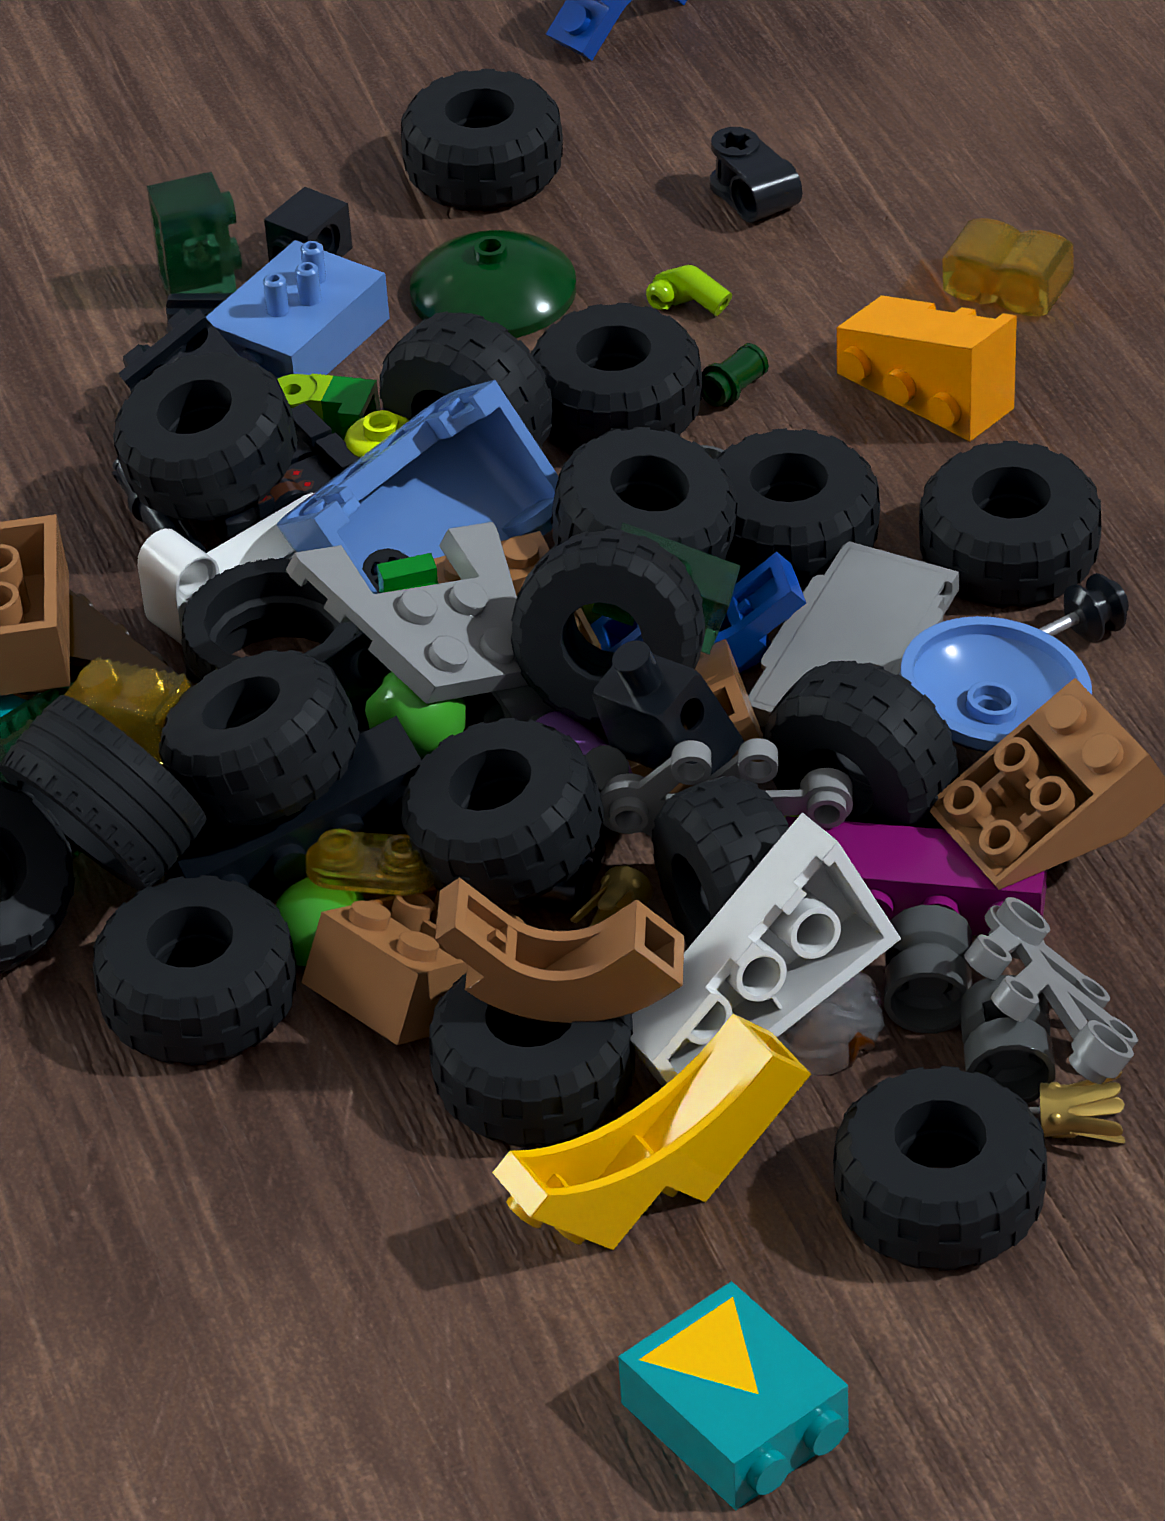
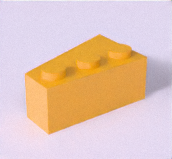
(933, 361)

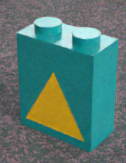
(734, 1395)

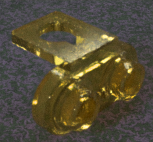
(367, 864)

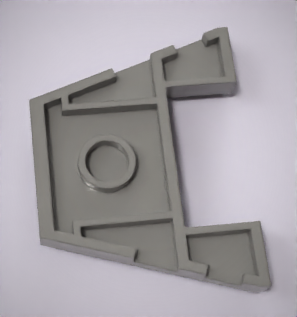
(433, 637)

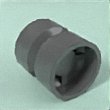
(927, 969)
(1007, 1050)

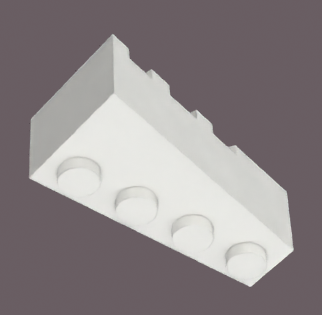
(770, 951)

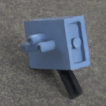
(297, 310)

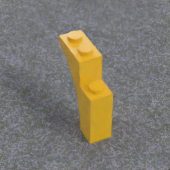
(670, 1143)

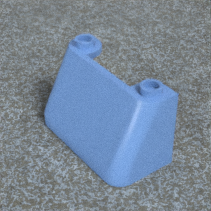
(441, 470)

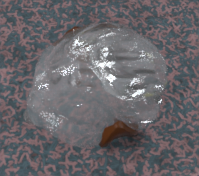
(837, 1028)

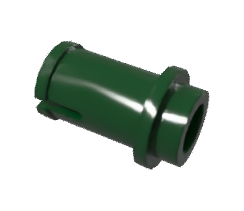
(726, 380)

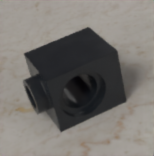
(309, 218)

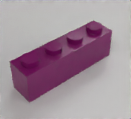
(927, 868)

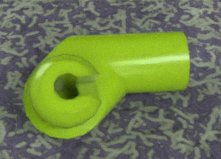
(684, 285)

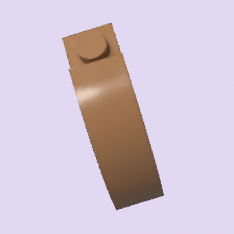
(560, 974)

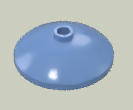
(988, 674)

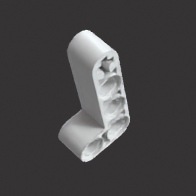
(175, 568)

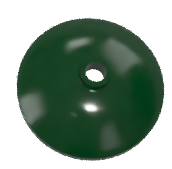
(497, 276)

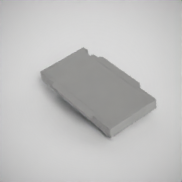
(858, 612)

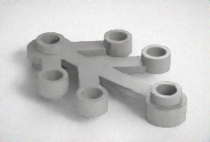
(635, 800)
(1017, 931)

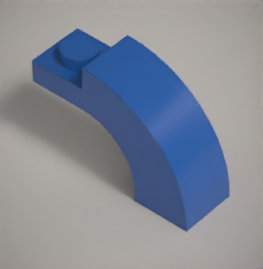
(757, 606)

